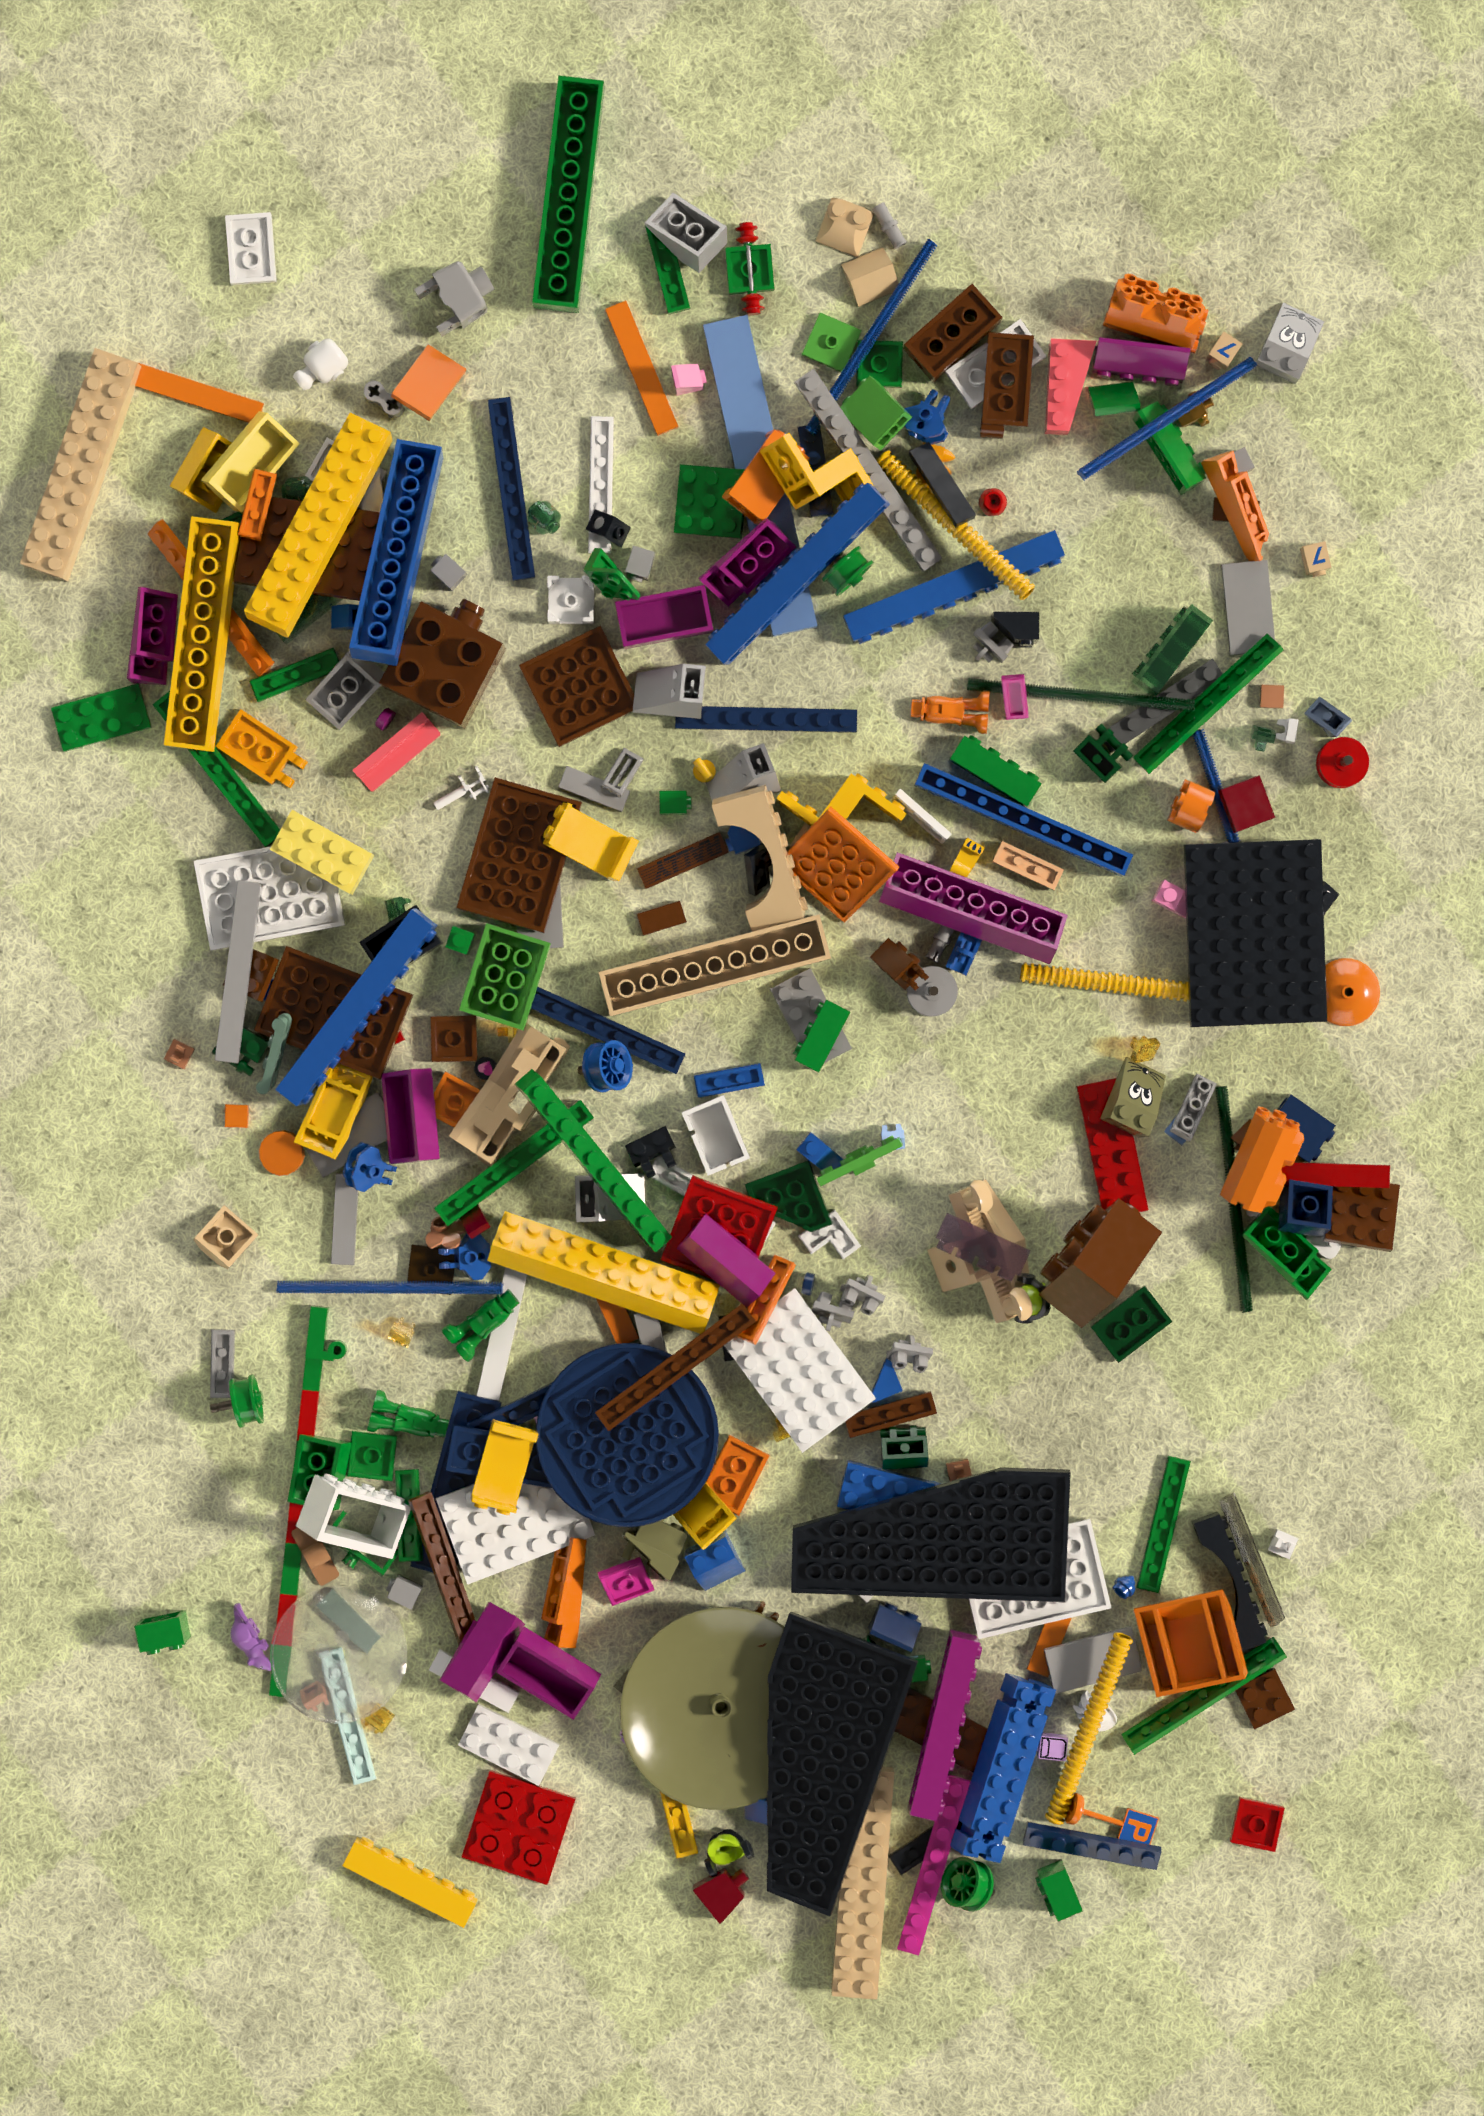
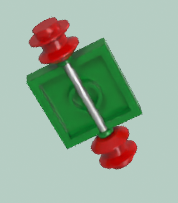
(749, 269)

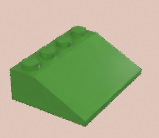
(505, 976)

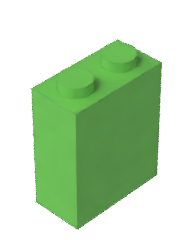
(875, 412)

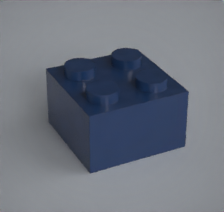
(1305, 1208)

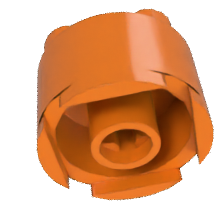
(1191, 806)

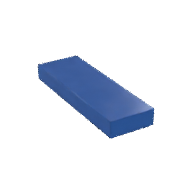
(729, 1080)

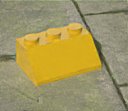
(201, 457)

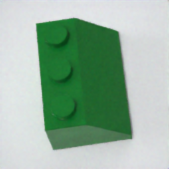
(317, 1457)

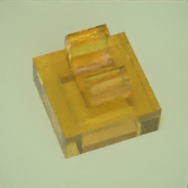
(507, 1031)
(1144, 1049)
(401, 1333)
(780, 1434)
(379, 1720)

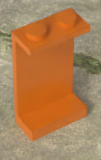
(757, 487)

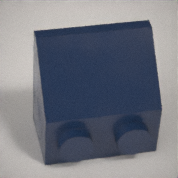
(895, 1625)

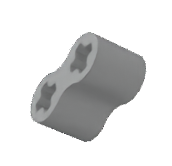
(383, 399)

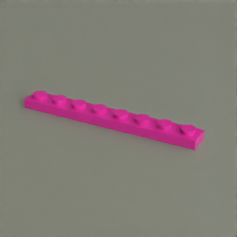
(933, 1867)

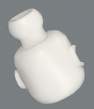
(322, 362)

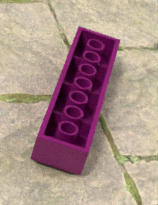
(974, 908)
(943, 1725)

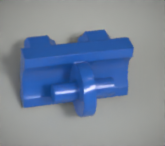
(963, 953)

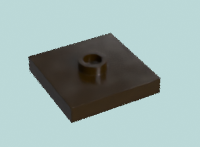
(425, 1265)

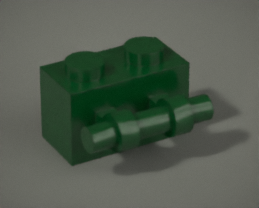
(1098, 758)
(253, 1048)
(904, 1447)

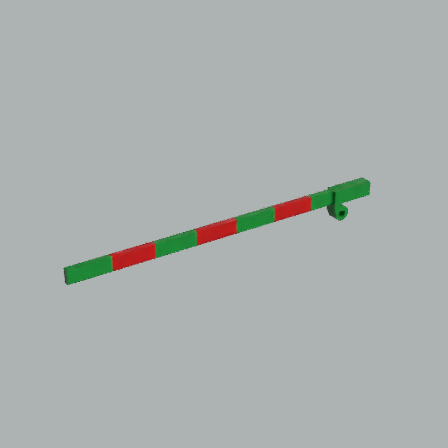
(307, 1425)

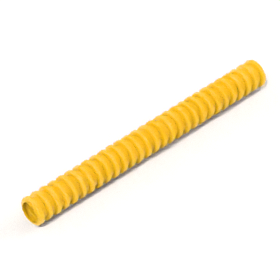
(964, 533)
(1104, 982)
(1088, 1728)

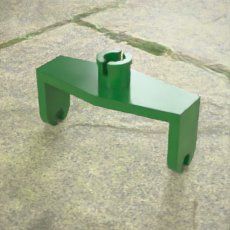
(356, 1556)

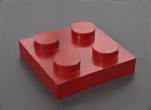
(1257, 1824)

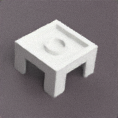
(570, 600)

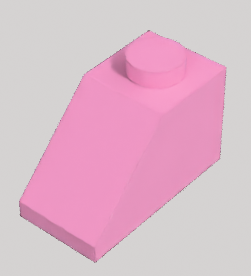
(688, 378)
(1171, 898)

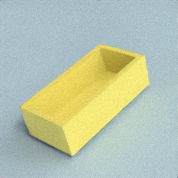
(259, 446)
(322, 852)

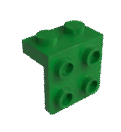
(609, 577)

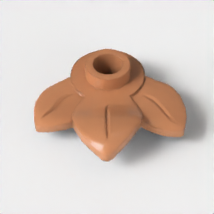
(444, 1235)

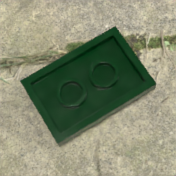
(1131, 1324)

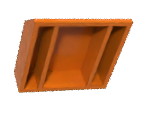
(1191, 1643)

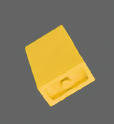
(589, 842)
(503, 1467)

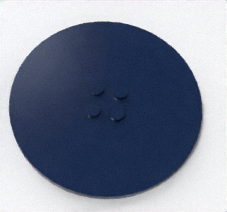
(642, 1465)

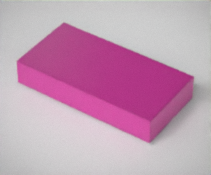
(1014, 696)

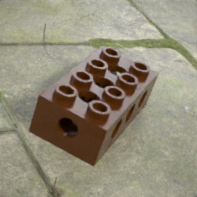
(952, 348)

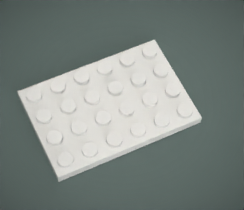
(289, 901)
(801, 1373)
(495, 1541)
(1084, 1591)

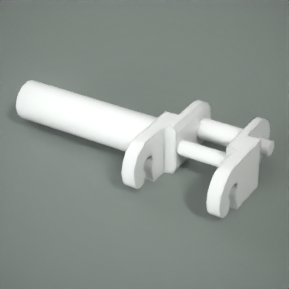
(459, 792)

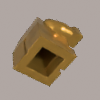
(1196, 414)

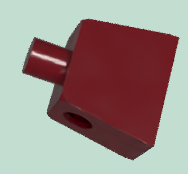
(721, 1892)

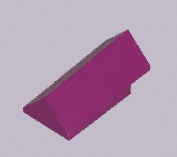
(748, 562)
(152, 636)
(726, 1260)
(482, 1651)

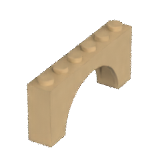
(754, 812)

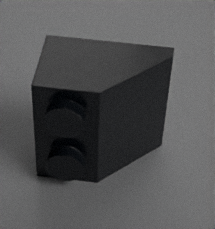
(1018, 627)

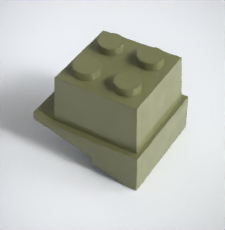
(659, 1545)

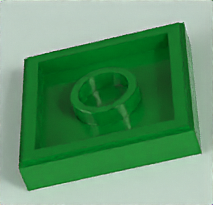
(882, 363)
(1114, 398)
(372, 1456)

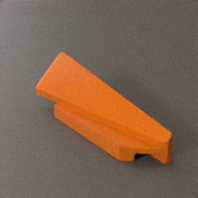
(1238, 503)
(564, 1594)

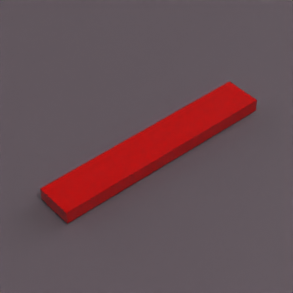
(1340, 1174)

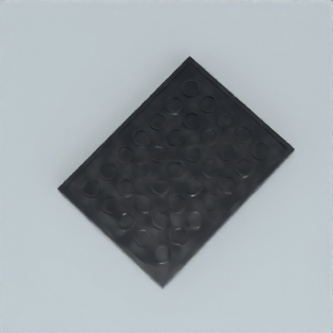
(1255, 933)

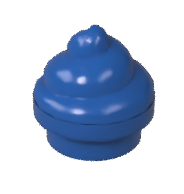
(1124, 1586)

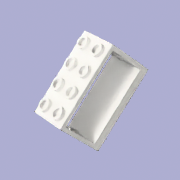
(387, 1526)

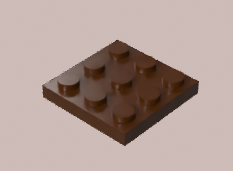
(1364, 1217)

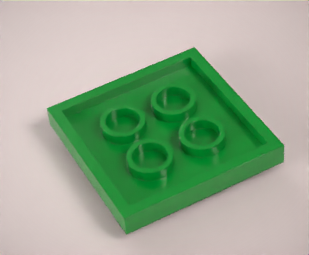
(701, 505)

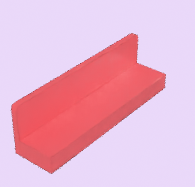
(397, 752)

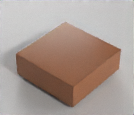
(1272, 696)

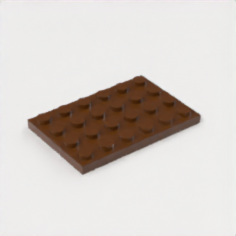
(346, 568)
(510, 868)
(312, 991)

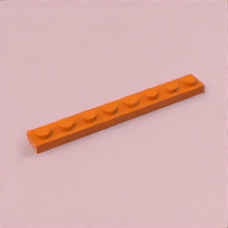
(238, 633)

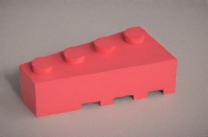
(1065, 379)

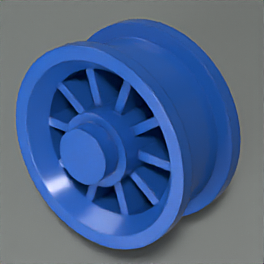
(607, 1066)

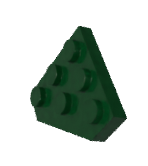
(795, 1195)

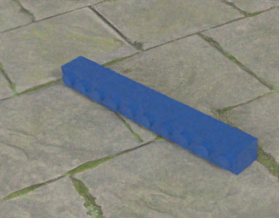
(797, 573)
(949, 588)
(1023, 820)
(356, 1007)

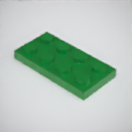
(101, 717)

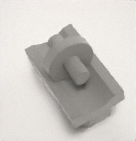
(984, 636)
(863, 1291)
(831, 1314)
(911, 1352)

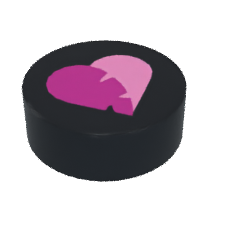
(484, 1067)

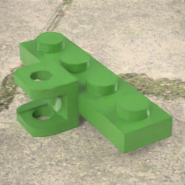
(859, 1160)

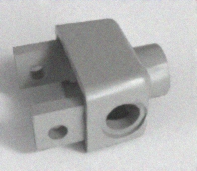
(460, 292)

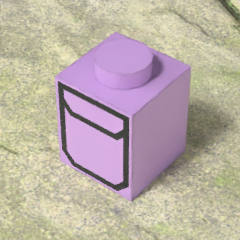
(1052, 1747)

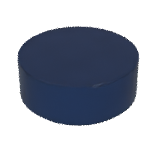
(808, 1284)

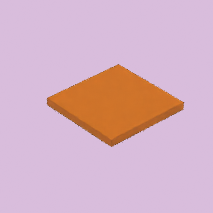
(839, 864)

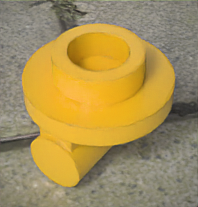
(704, 770)

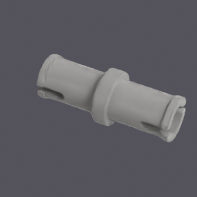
(889, 225)
(940, 941)

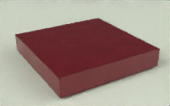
(1246, 804)

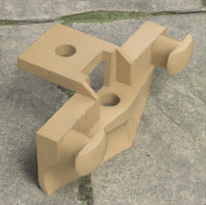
(489, 1117)
(983, 1208)

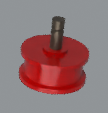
(1342, 762)

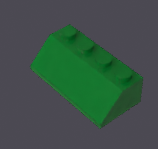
(1171, 450)

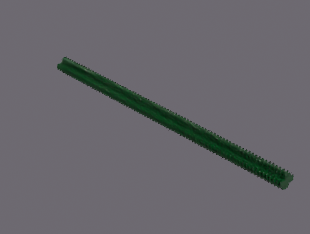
(1094, 696)
(1236, 1213)

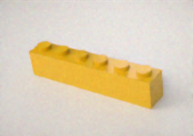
(410, 1882)

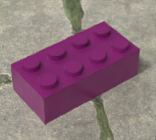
(664, 617)
(410, 1116)
(548, 1673)

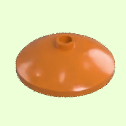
(1365, 992)

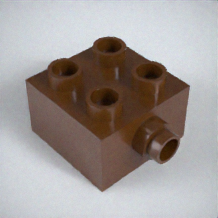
(445, 662)
(1097, 1260)

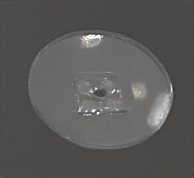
(344, 1688)

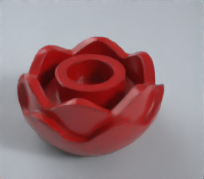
(992, 509)

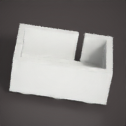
(715, 1135)

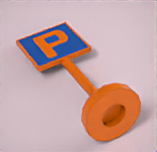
(1134, 1827)

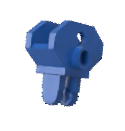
(928, 420)
(367, 1169)
(467, 1257)

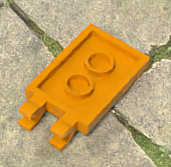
(259, 748)

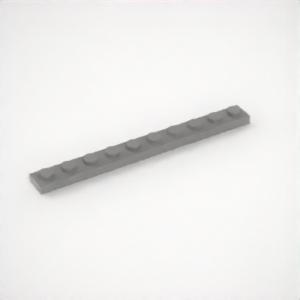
(845, 438)

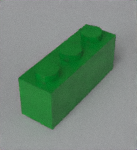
(821, 1035)

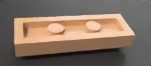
(1028, 865)

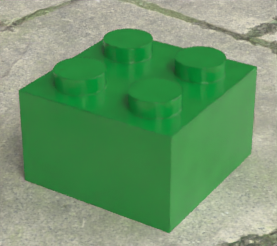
(162, 1632)
(1061, 1896)

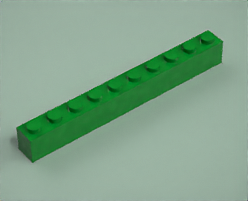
(593, 1160)

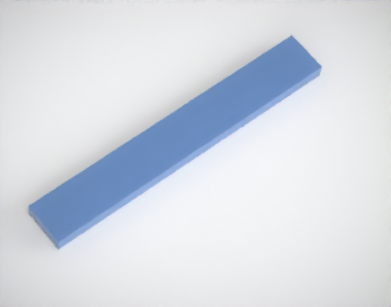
(746, 425)

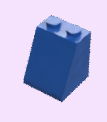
(715, 1562)

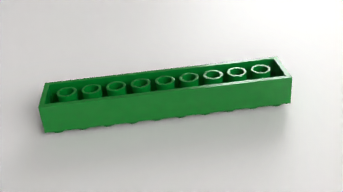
(568, 194)

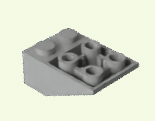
(670, 691)
(746, 771)
(594, 1205)

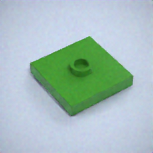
(831, 342)

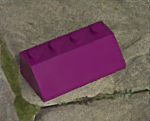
(1141, 361)

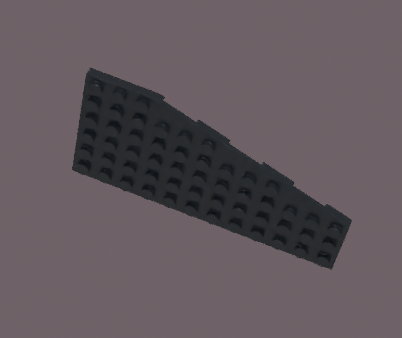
(961, 1540)
(826, 1745)

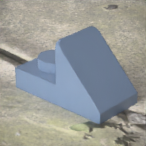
(1328, 717)

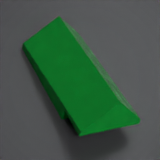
(1287, 1252)

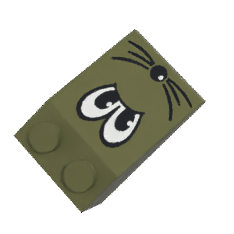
(1135, 1099)

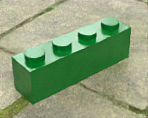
(995, 771)

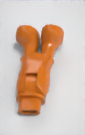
(951, 710)

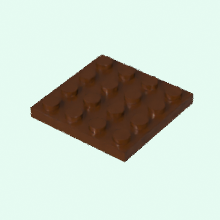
(579, 686)

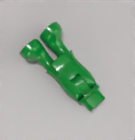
(482, 1322)
(407, 1419)

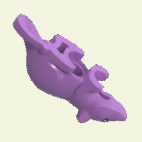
(245, 1636)

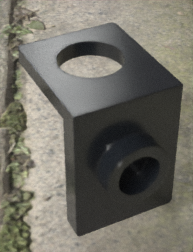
(612, 528)

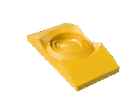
(333, 1111)
(705, 1517)

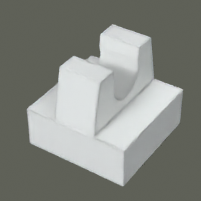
(1291, 727)
(1283, 1544)

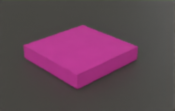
(626, 1581)

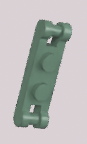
(277, 1046)

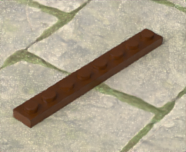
(675, 1367)
(442, 1563)

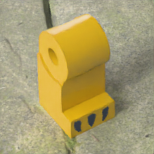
(966, 858)

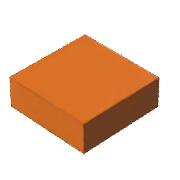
(236, 1116)

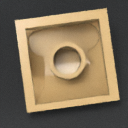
(845, 226)
(225, 1238)

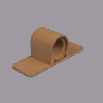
(316, 1557)

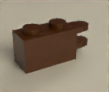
(898, 964)

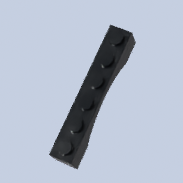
(1213, 1535)

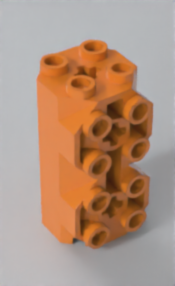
(1159, 317)
(1256, 1171)

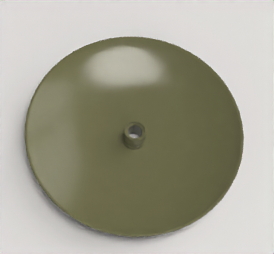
(672, 1701)

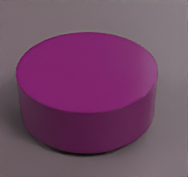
(385, 719)

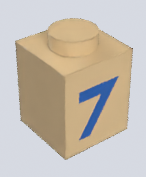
(1224, 351)
(1316, 559)

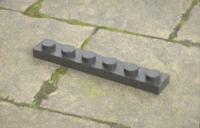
(1144, 718)

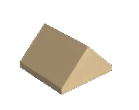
(870, 276)

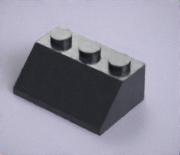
(374, 942)

